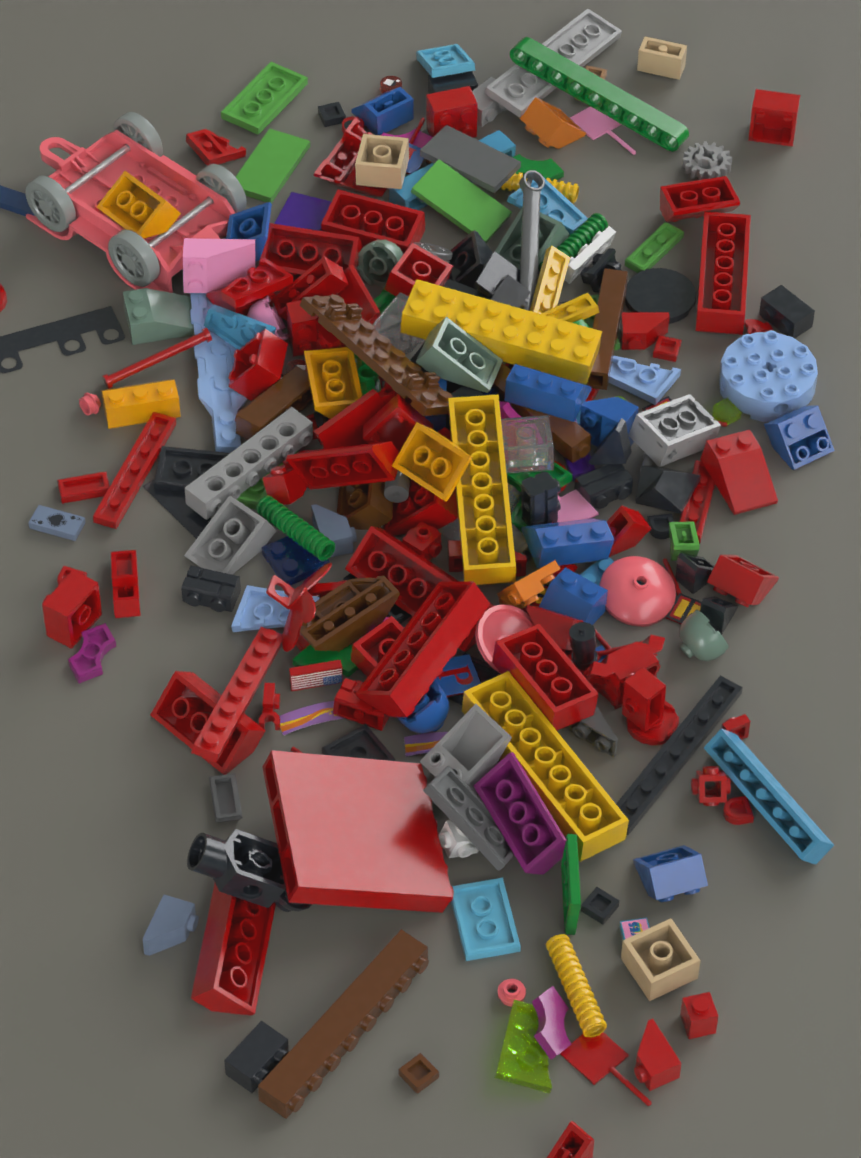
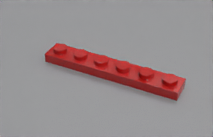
(134, 470)

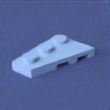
(642, 380)
(260, 610)

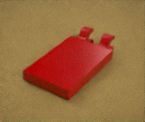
(347, 426)

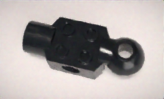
(243, 868)

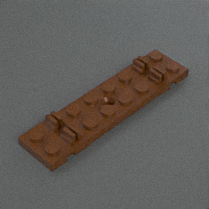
(379, 354)

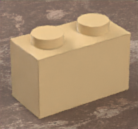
(662, 58)

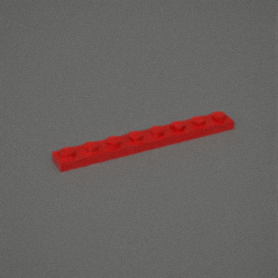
(238, 694)

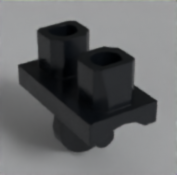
(600, 262)

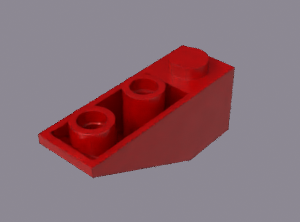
(284, 483)

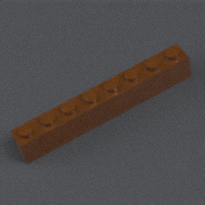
(343, 1024)

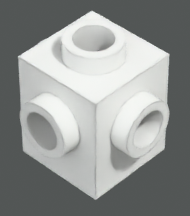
(455, 842)

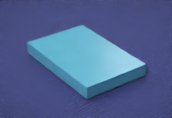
(445, 60)
(484, 919)

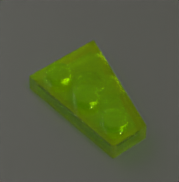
(521, 1056)

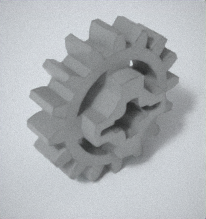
(707, 161)

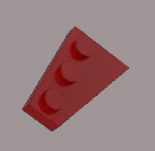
(256, 284)

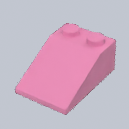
(215, 262)

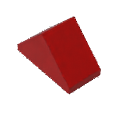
(573, 1144)

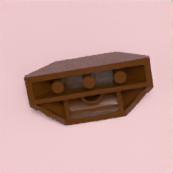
(349, 613)

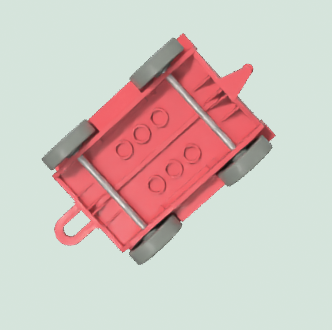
(69, 200)

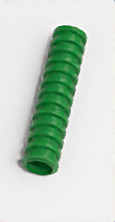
(582, 236)
(295, 528)

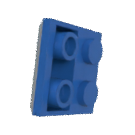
(386, 111)
(602, 415)
(800, 436)

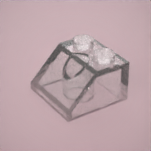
(527, 444)

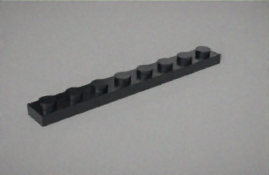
(678, 750)

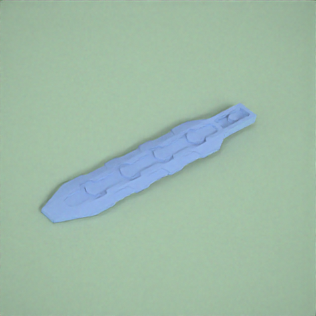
(214, 364)

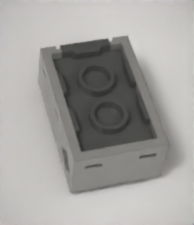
(673, 430)

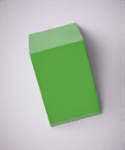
(683, 539)

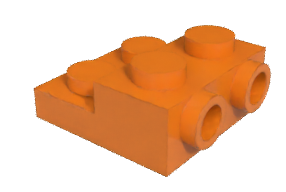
(526, 589)

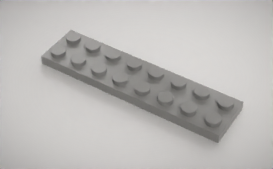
(577, 41)

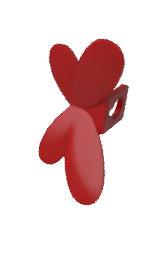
(299, 602)

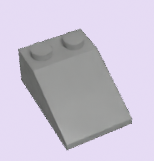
(230, 538)

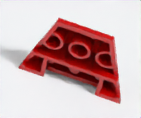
(340, 164)

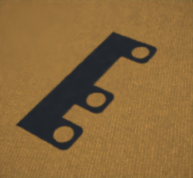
(60, 331)
(176, 505)

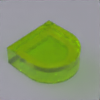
(726, 411)

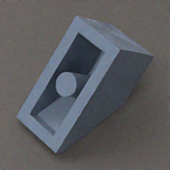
(335, 528)
(169, 925)

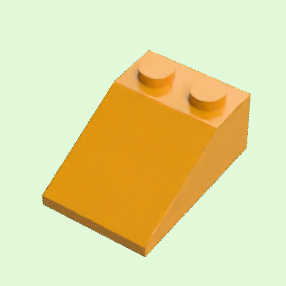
(432, 461)

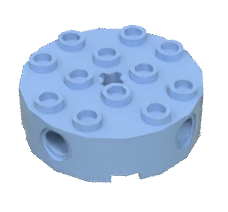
(768, 375)

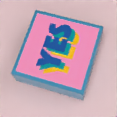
(632, 927)

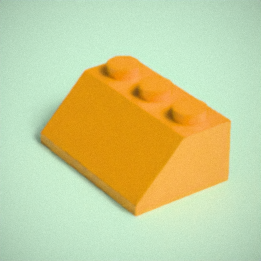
(138, 207)
(332, 379)
(137, 402)

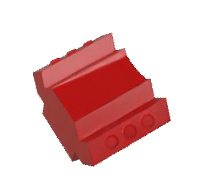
(612, 671)

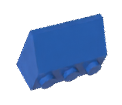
(545, 392)
(569, 541)

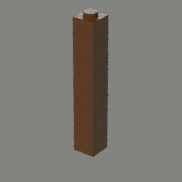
(608, 321)
(567, 436)

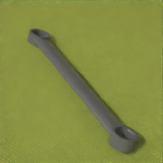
(530, 232)

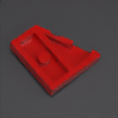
(213, 148)

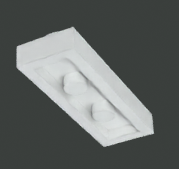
(599, 244)

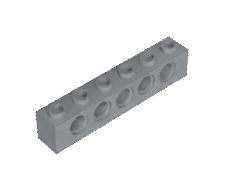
(249, 462)

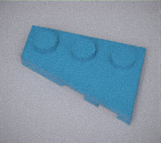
(553, 205)
(234, 327)

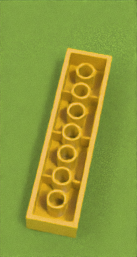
(507, 331)
(483, 491)
(555, 771)

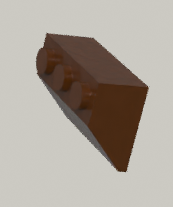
(364, 505)

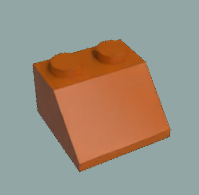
(551, 124)

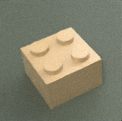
(382, 161)
(660, 959)

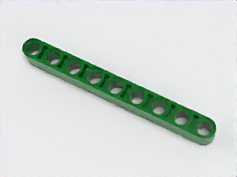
(599, 94)

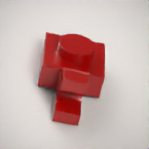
(270, 702)

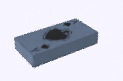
(57, 522)

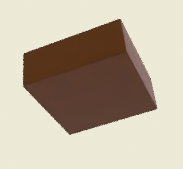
(418, 1073)

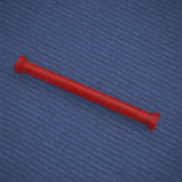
(156, 358)

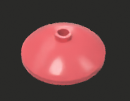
(634, 602)
(497, 624)

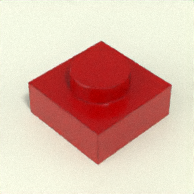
(738, 725)

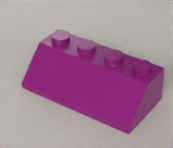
(521, 816)

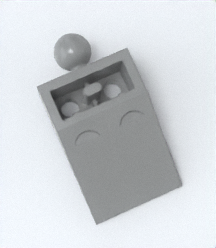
(469, 748)

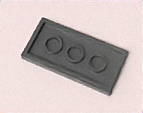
(471, 158)
(469, 816)

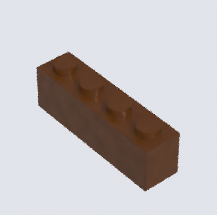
(290, 391)

